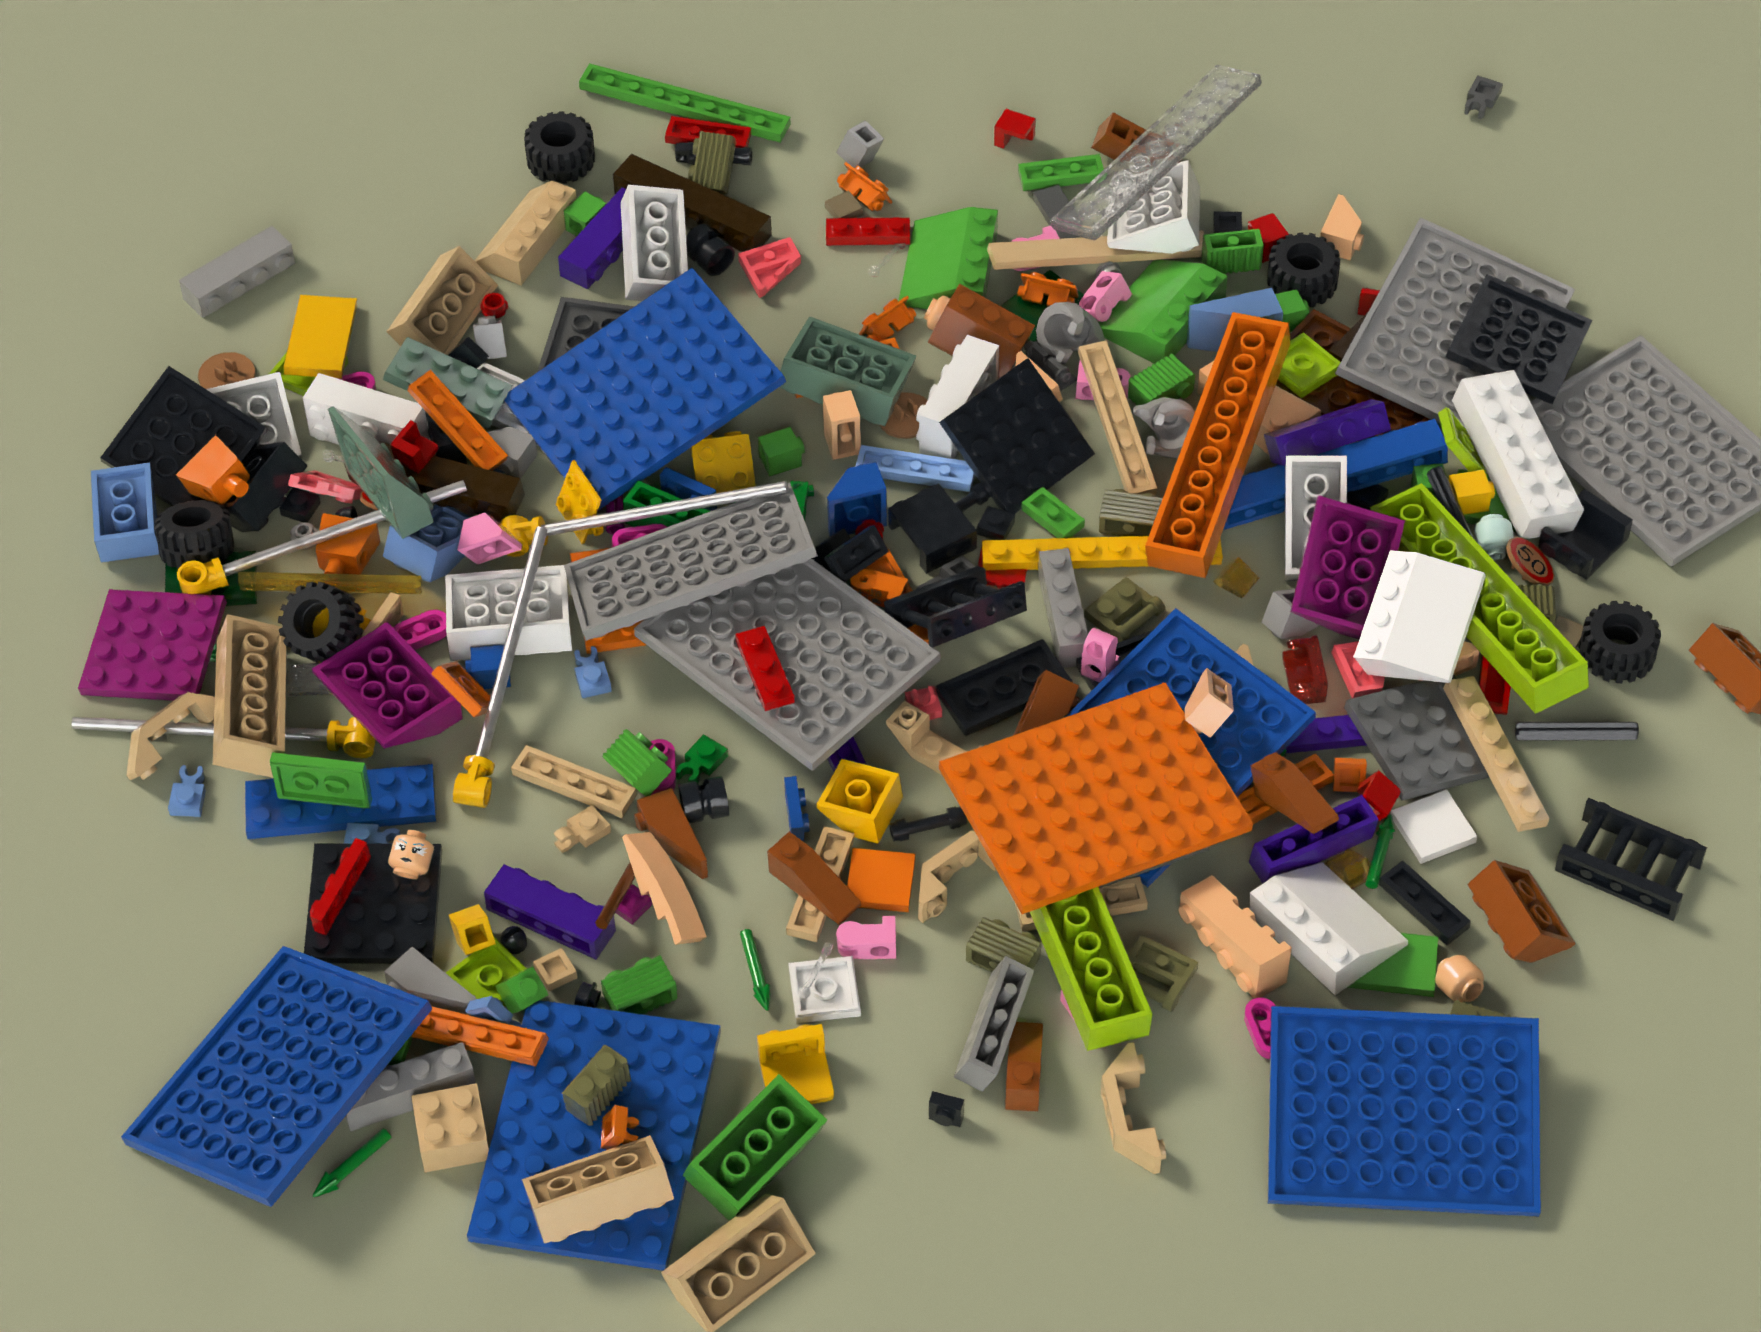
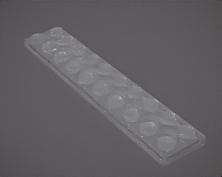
(1155, 152)

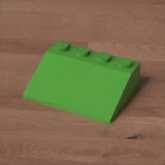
(947, 253)
(1158, 311)

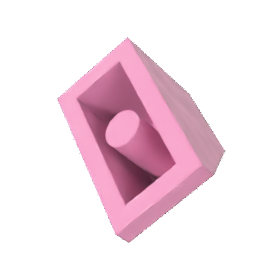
(486, 539)

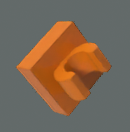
(1348, 774)
(615, 1128)

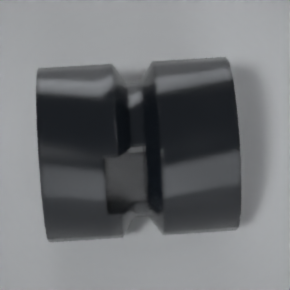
(709, 250)
(704, 799)

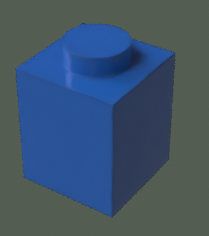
(485, 665)

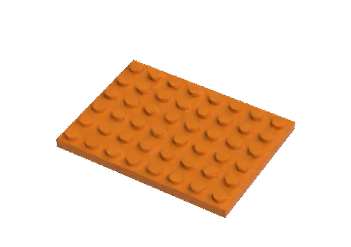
(1094, 797)

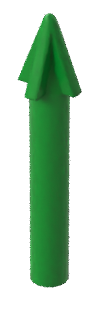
(1384, 834)
(761, 988)
(330, 1181)

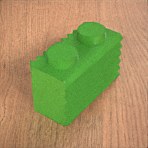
(1233, 251)
(1164, 379)
(637, 763)
(640, 987)

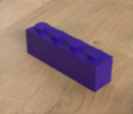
(595, 246)
(1328, 431)
(1300, 848)
(548, 911)

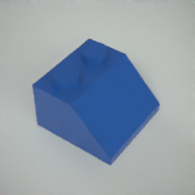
(857, 498)

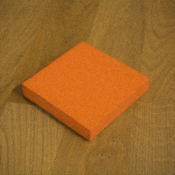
(463, 687)
(882, 879)

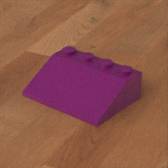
(1343, 565)
(389, 688)

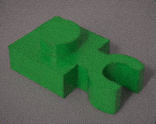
(703, 757)

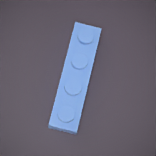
(919, 468)

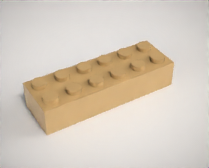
(249, 695)

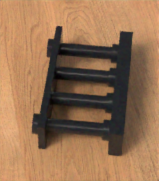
(957, 605)
(1620, 882)

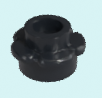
(587, 995)

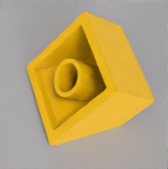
(861, 799)

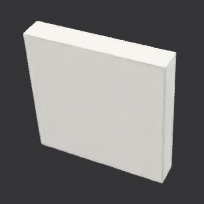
(1433, 826)
(832, 992)

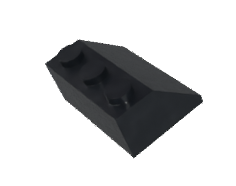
(268, 483)

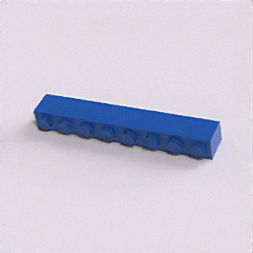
(1368, 464)

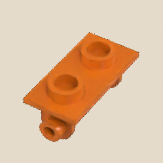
(872, 192)
(1037, 286)
(894, 313)

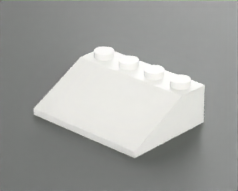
(1163, 217)
(266, 402)
(483, 605)
(1418, 618)
(1325, 925)

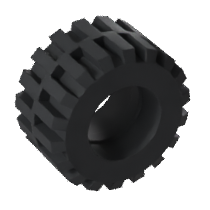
(559, 147)
(1304, 265)
(194, 532)
(303, 609)
(1621, 623)

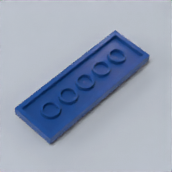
(398, 798)

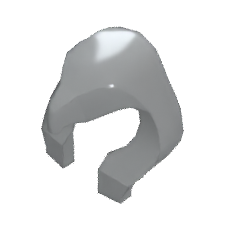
(1065, 328)
(1170, 422)

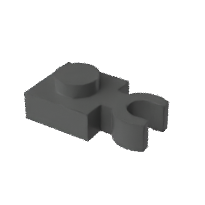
(1482, 94)

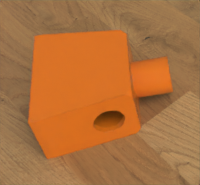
(215, 473)
(349, 551)

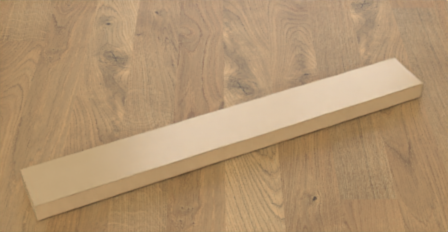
(1072, 252)

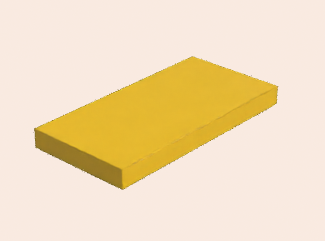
(320, 336)

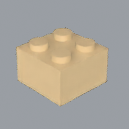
(450, 1127)

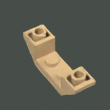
(912, 731)
(142, 753)
(942, 867)
(1136, 1145)

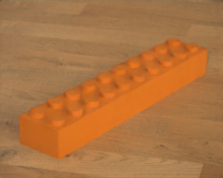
(1218, 445)

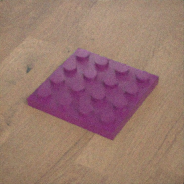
(152, 645)

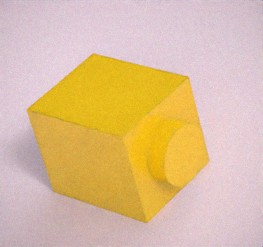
(1472, 491)
(472, 929)

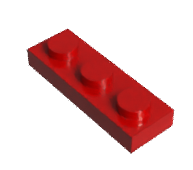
(686, 130)
(867, 231)
(764, 668)
(339, 886)

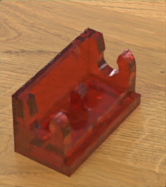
(1305, 670)

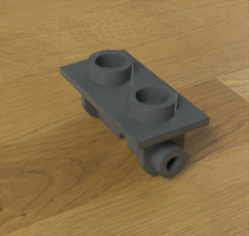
(1049, 365)

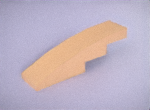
(668, 893)

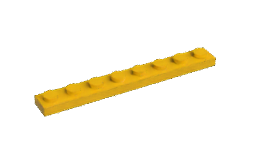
(1084, 552)

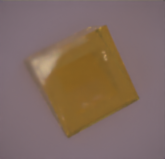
(1236, 578)
(1350, 867)

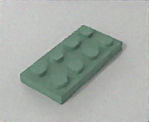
(476, 390)

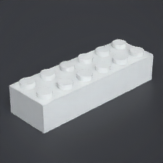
(1517, 454)

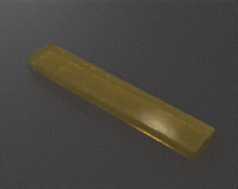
(347, 582)

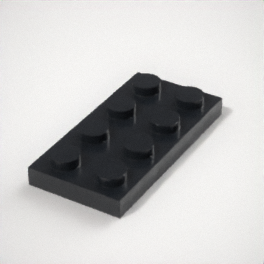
(997, 687)

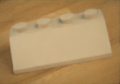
(528, 233)
(444, 303)
(598, 1189)
(739, 1262)

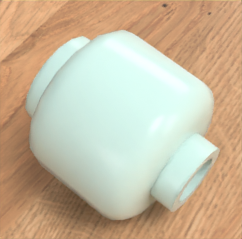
(1493, 535)

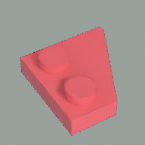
(769, 264)
(326, 485)

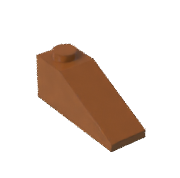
(1116, 136)
(1048, 701)
(1291, 793)
(668, 824)
(811, 878)
(1024, 1067)

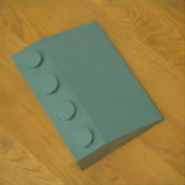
(837, 360)
(381, 477)

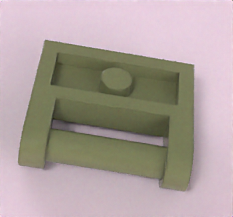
(1119, 604)
(1164, 966)

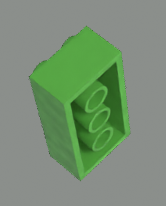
(754, 1147)

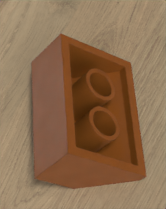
(981, 318)
(1733, 663)
(1519, 912)

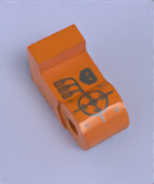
(878, 586)

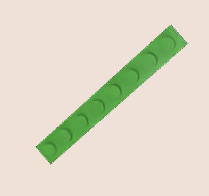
(683, 102)

